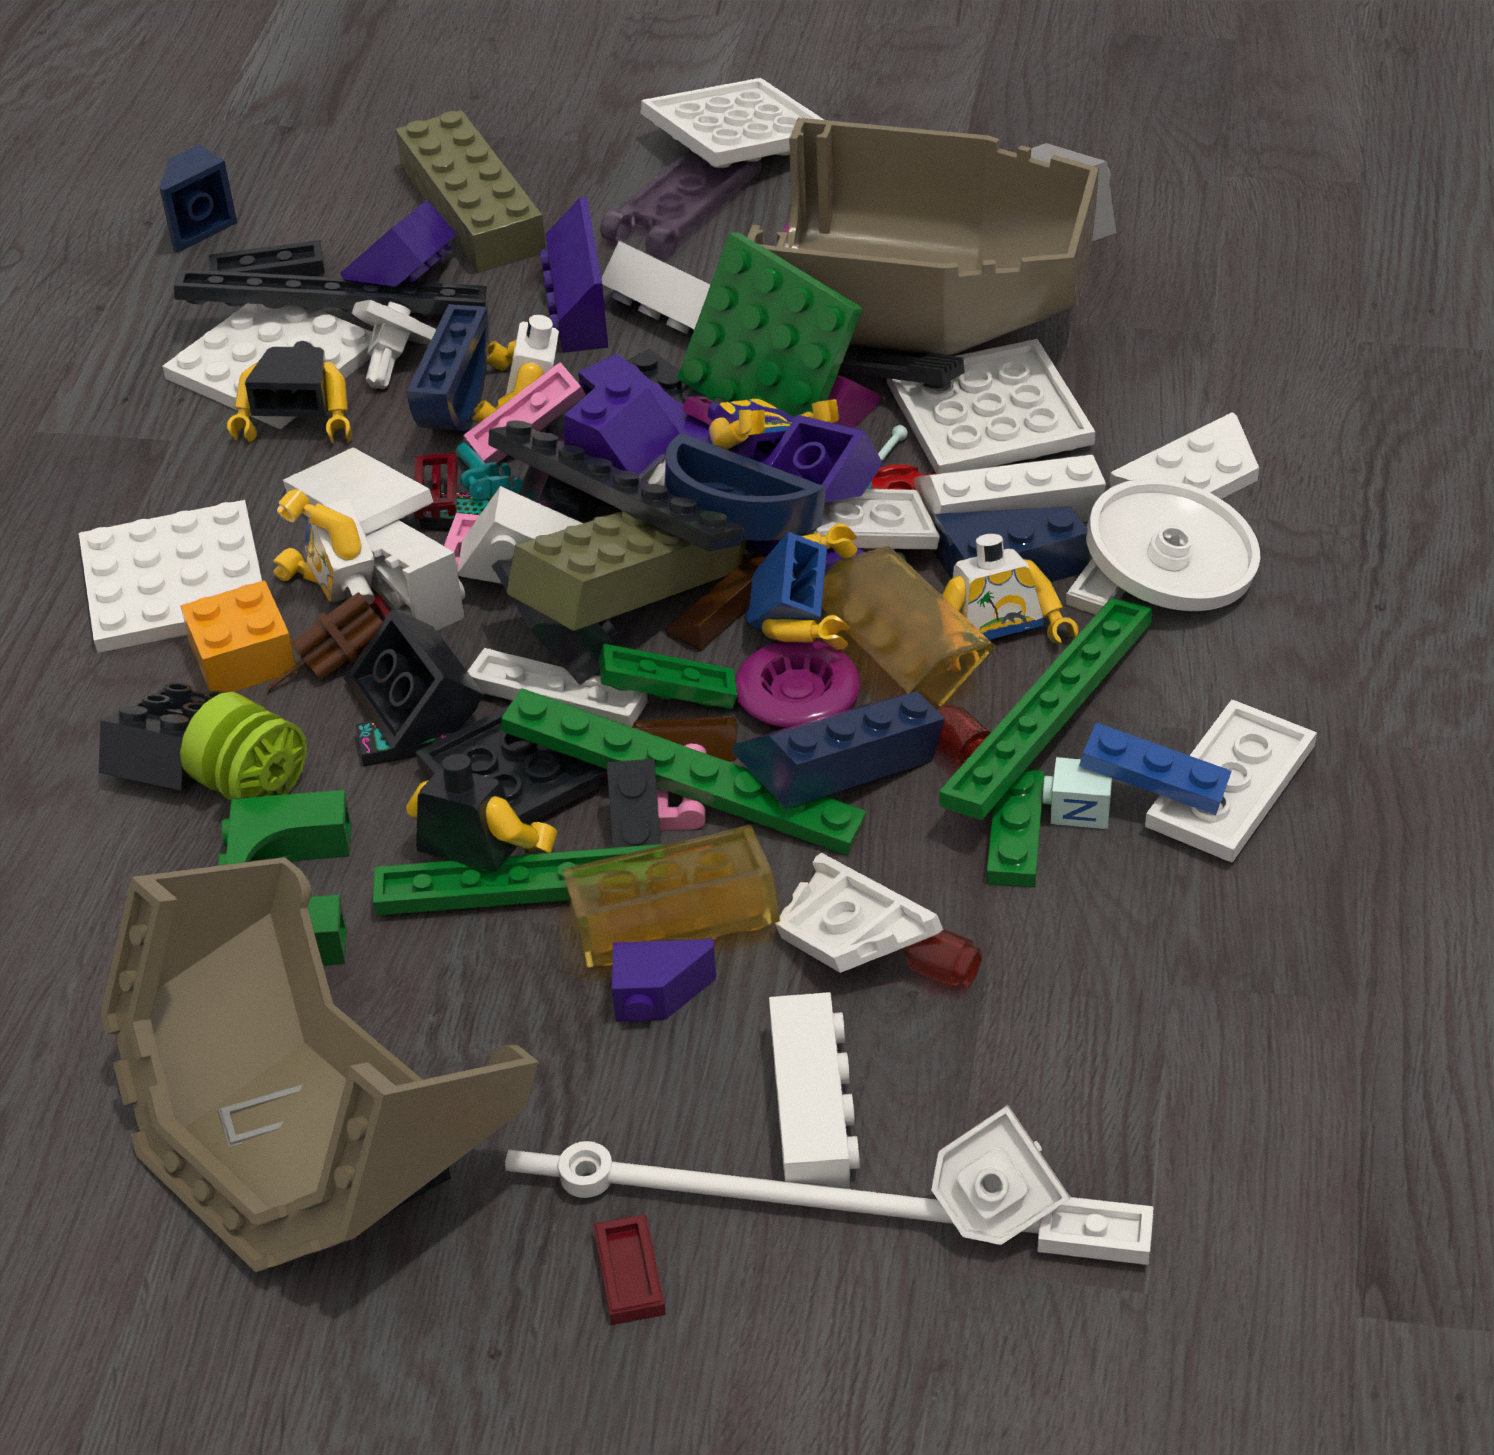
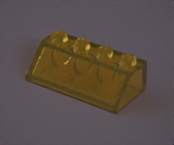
(904, 623)
(672, 893)

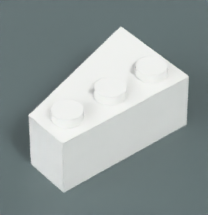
(501, 526)

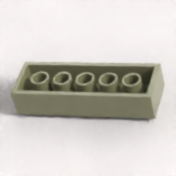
(471, 190)
(610, 569)

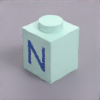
(1077, 795)

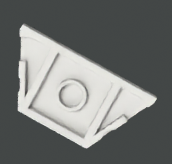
(1207, 458)
(851, 918)

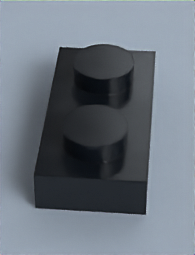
(633, 803)

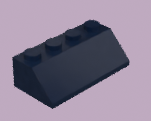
(844, 748)

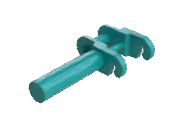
(483, 478)

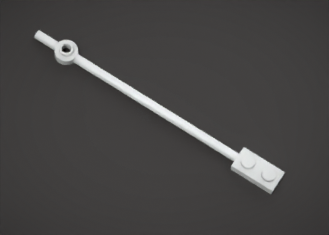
(1073, 1229)

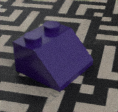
(621, 425)
(827, 455)

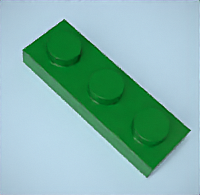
(667, 676)
(1016, 832)

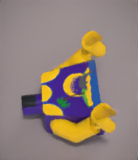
(755, 426)

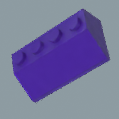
(574, 281)

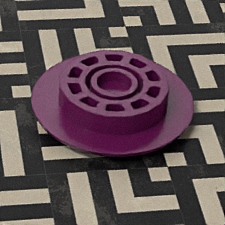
(796, 683)

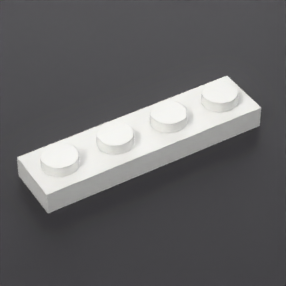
(506, 674)

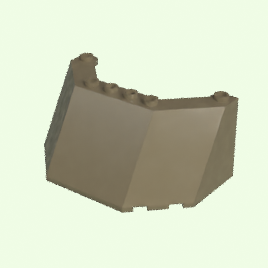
(229, 1002)

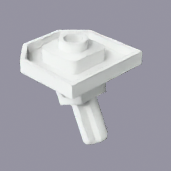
(389, 337)
(996, 1180)

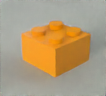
(238, 638)

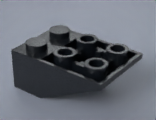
(146, 737)

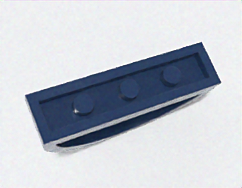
(451, 371)
(745, 490)

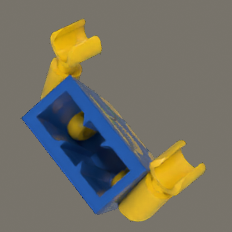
(790, 588)

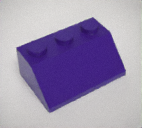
(404, 250)

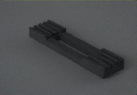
(933, 370)

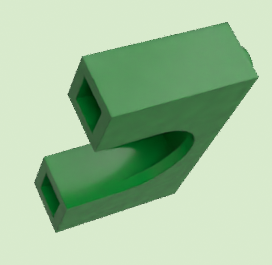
(298, 829)

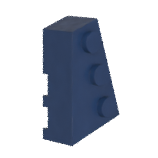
(1046, 536)

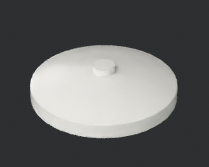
(1172, 544)

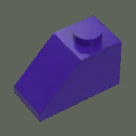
(659, 976)

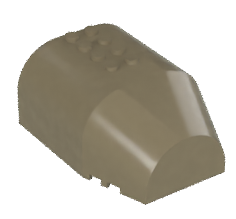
(936, 231)

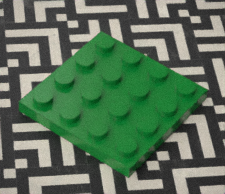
(767, 332)

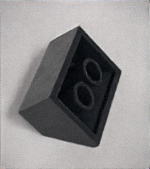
(575, 650)
(412, 683)

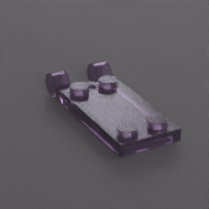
(677, 201)

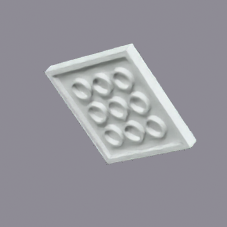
(729, 120)
(221, 355)
(995, 413)
(152, 566)

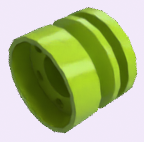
(242, 748)

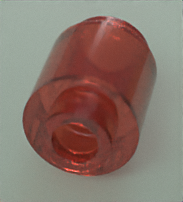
(960, 733)
(945, 958)

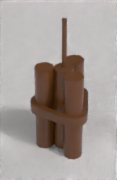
(335, 638)

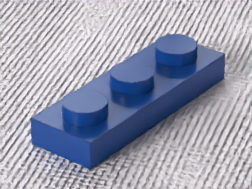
(1155, 768)

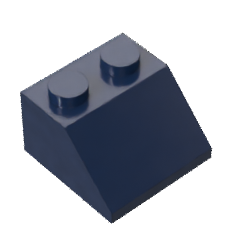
(196, 197)

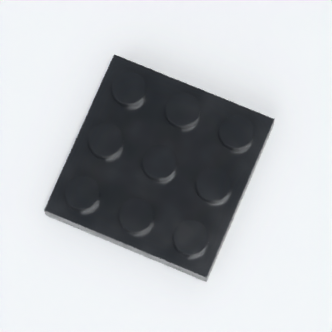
(532, 775)

